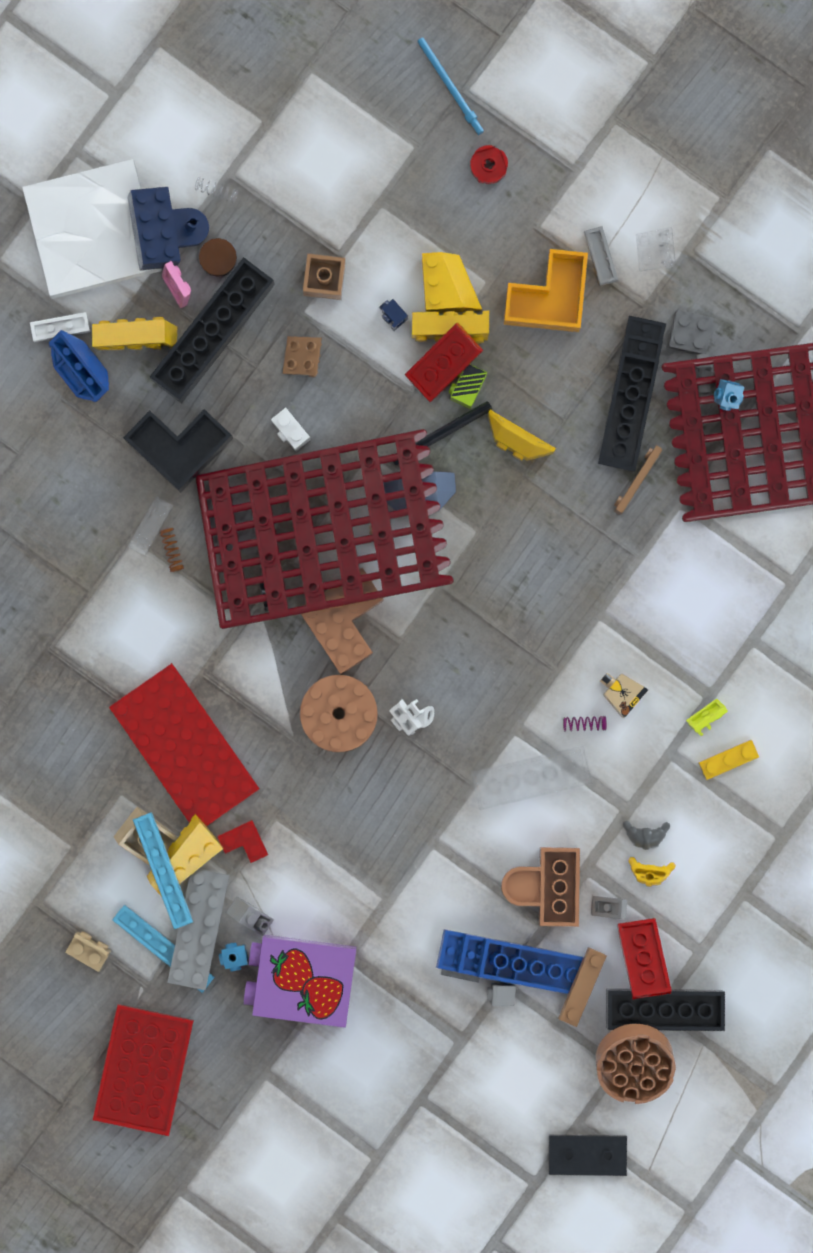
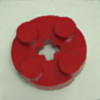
(479, 159)

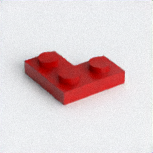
(246, 836)

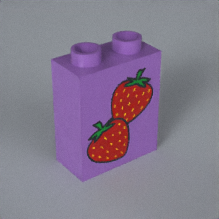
(301, 980)

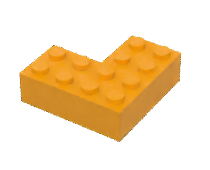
(558, 302)

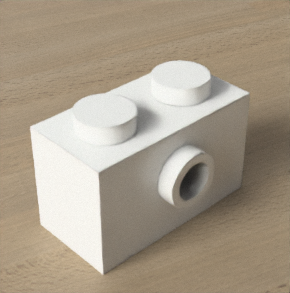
(290, 430)

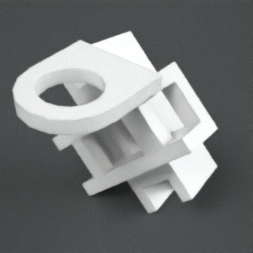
(419, 720)

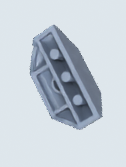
(445, 489)

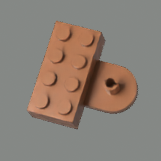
(549, 886)

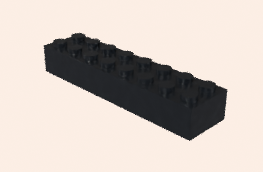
(212, 330)

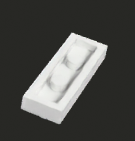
(48, 328)

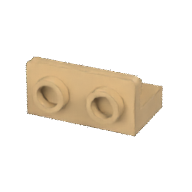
(88, 951)

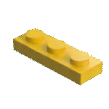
(728, 759)

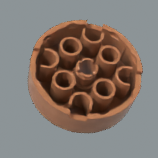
(319, 707)
(635, 1063)

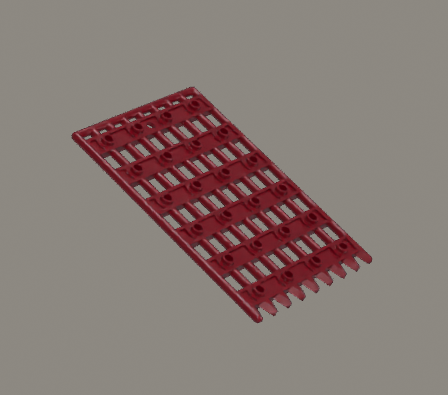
(770, 431)
(304, 532)

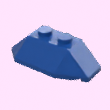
(78, 367)

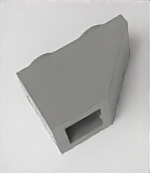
(249, 916)
(501, 994)

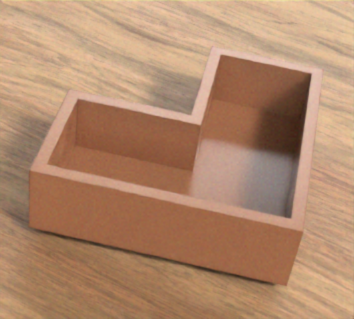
(336, 629)

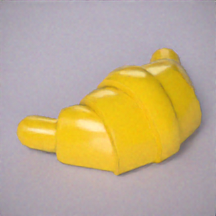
(650, 874)

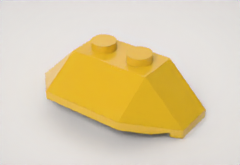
(517, 440)

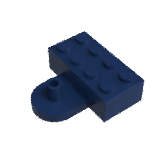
(163, 230)

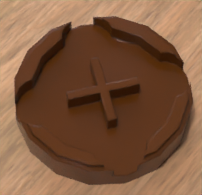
(217, 257)

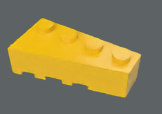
(433, 326)
(134, 334)
(190, 851)

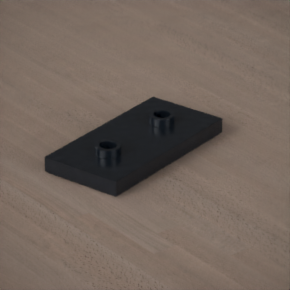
(588, 1155)

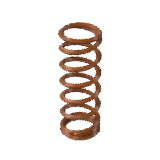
(178, 567)

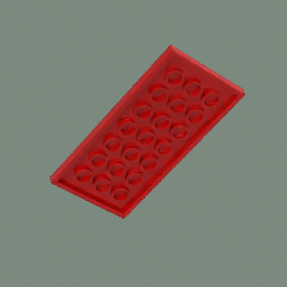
(184, 747)

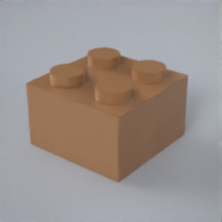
(324, 276)

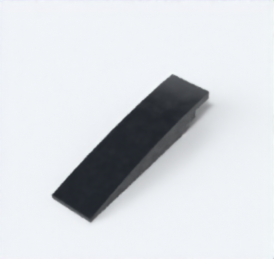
(632, 393)

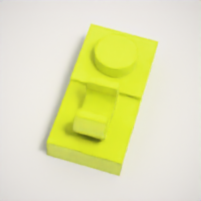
(706, 715)

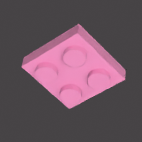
(179, 289)

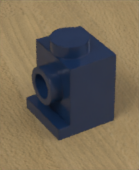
(393, 314)

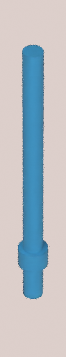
(470, 116)

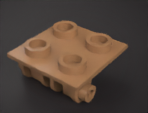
(302, 356)

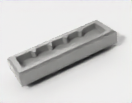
(600, 256)

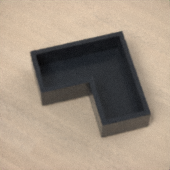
(180, 456)

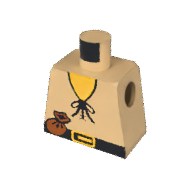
(622, 693)

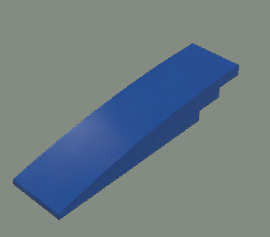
(507, 961)

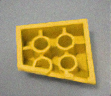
(447, 284)

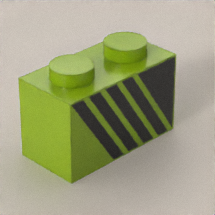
(468, 386)

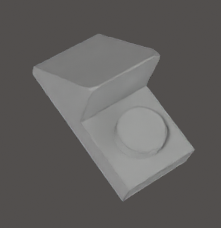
(609, 907)

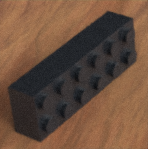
(668, 1012)

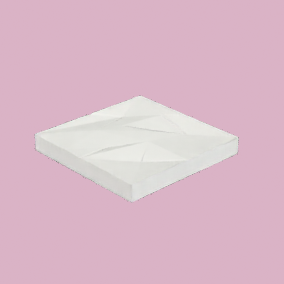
(85, 228)

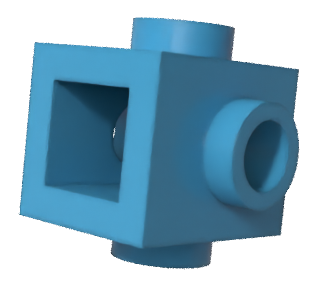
(728, 395)
(240, 953)

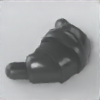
(646, 837)

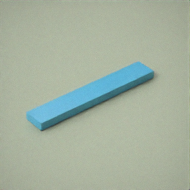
(163, 870)
(148, 936)

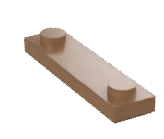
(651, 457)
(582, 987)

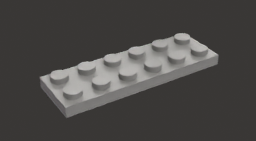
(197, 940)

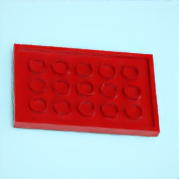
(143, 1070)

